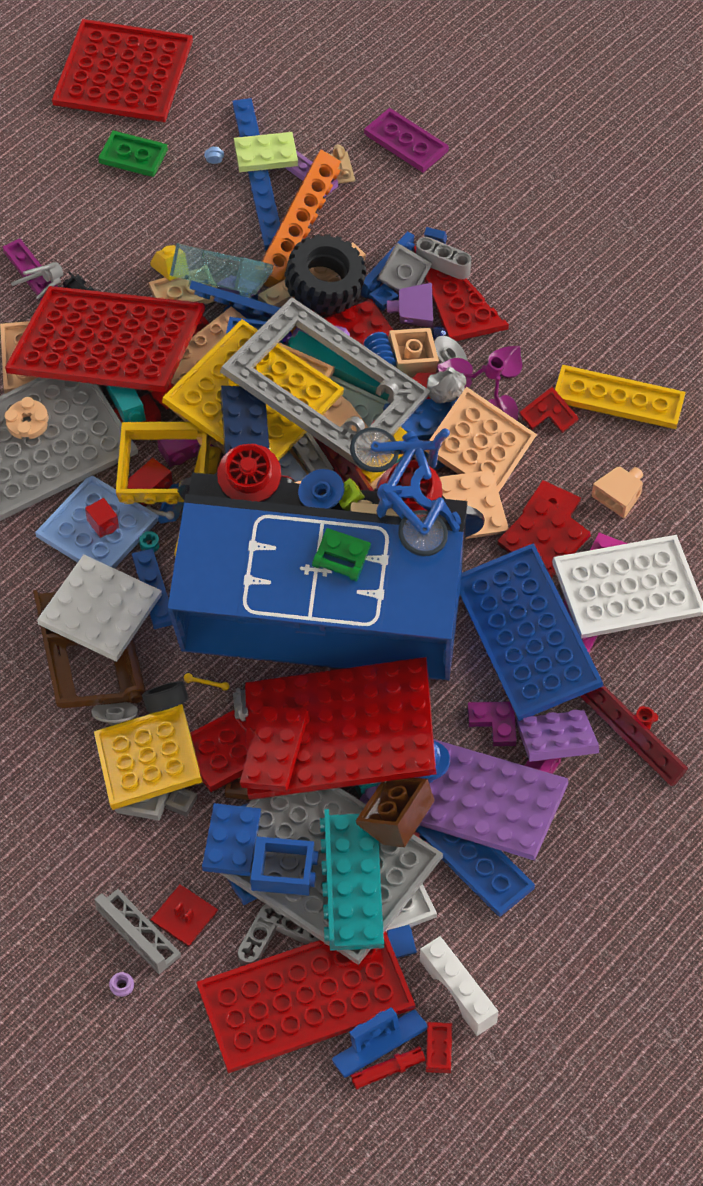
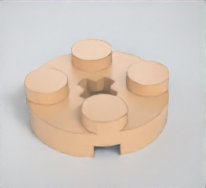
(27, 408)

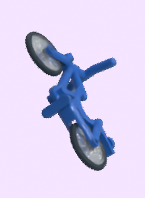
(419, 530)

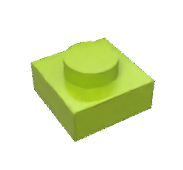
(351, 494)

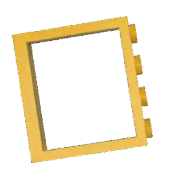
(155, 431)

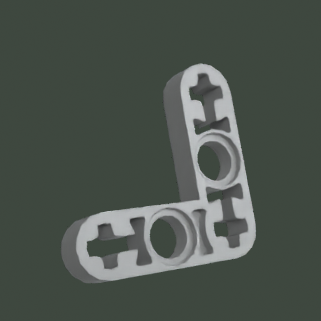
(270, 926)

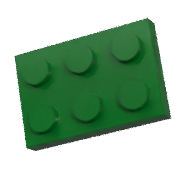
(133, 153)

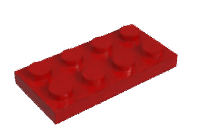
(274, 748)

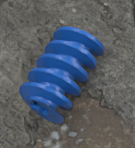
(380, 345)

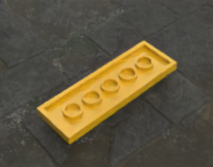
(620, 396)

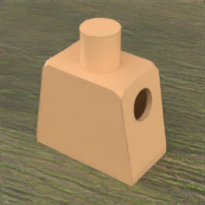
(619, 489)

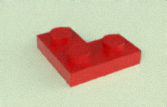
(549, 406)

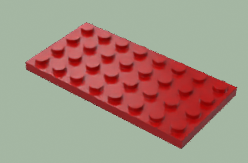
(299, 1000)

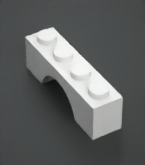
(472, 1001)

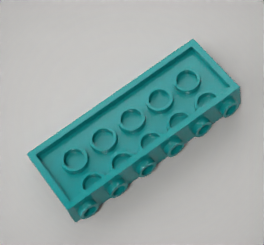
(351, 884)

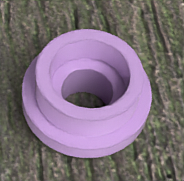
(118, 978)

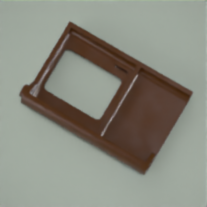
(127, 668)

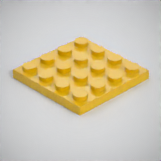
(147, 757)

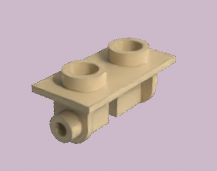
(346, 174)

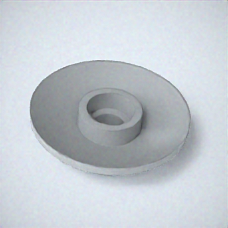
(448, 349)
(114, 713)

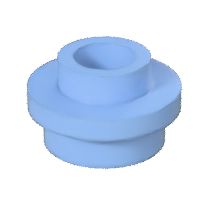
(214, 155)

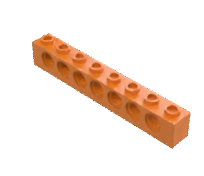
(323, 165)

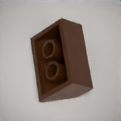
(396, 810)

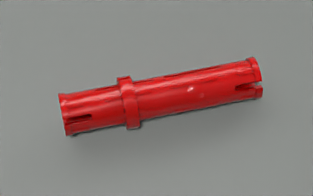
(388, 1067)

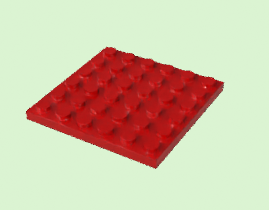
(123, 70)

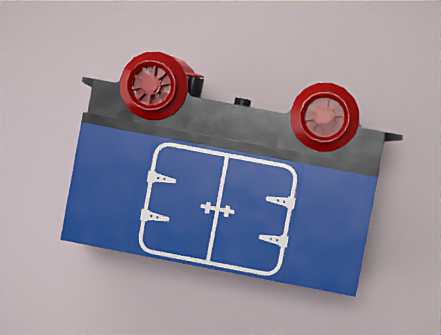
(250, 583)

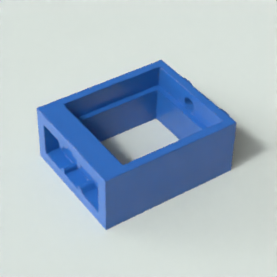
(283, 885)

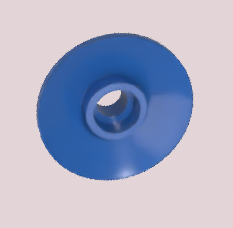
(318, 482)

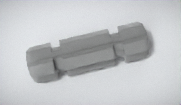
(240, 709)

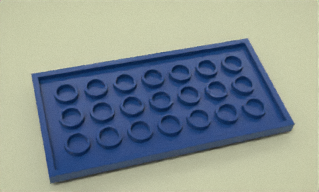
(527, 632)

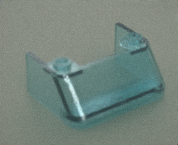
(220, 269)

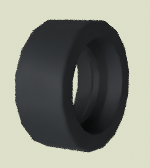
(165, 696)

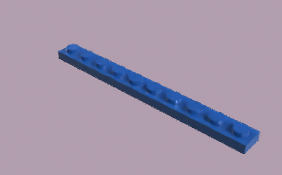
(259, 179)

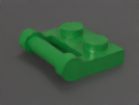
(344, 548)

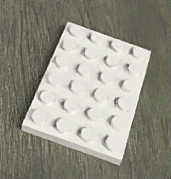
(628, 586)

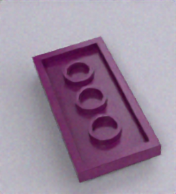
(406, 140)

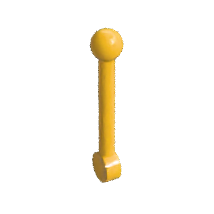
(188, 678)

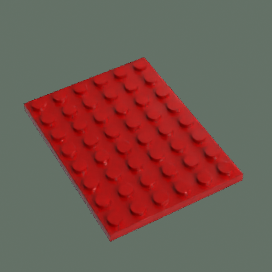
(106, 338)
(359, 728)

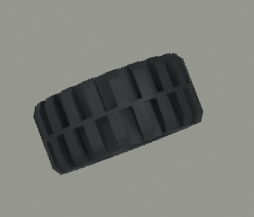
(328, 253)

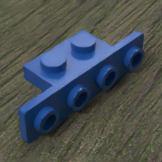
(378, 1038)

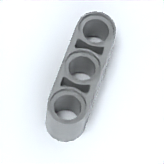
(444, 257)

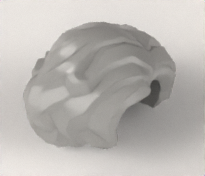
(446, 385)

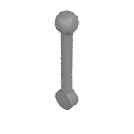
(169, 515)

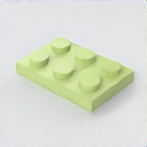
(265, 152)

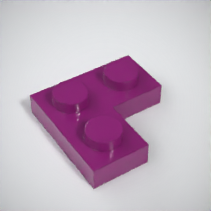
(495, 714)

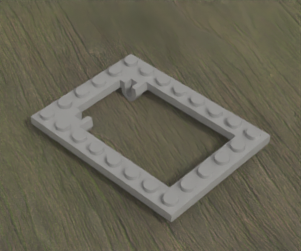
(404, 391)

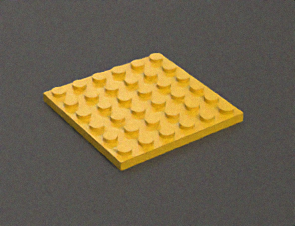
(199, 391)

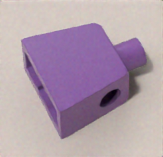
(414, 305)

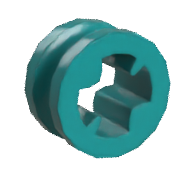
(149, 535)

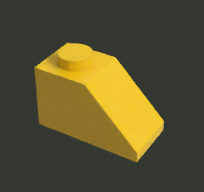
(163, 261)

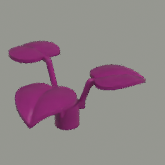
(502, 362)

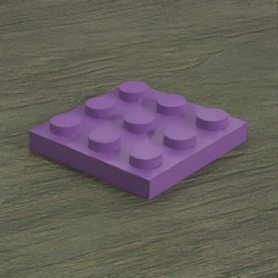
(557, 735)

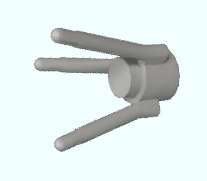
(50, 272)

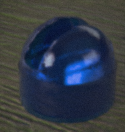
(438, 331)

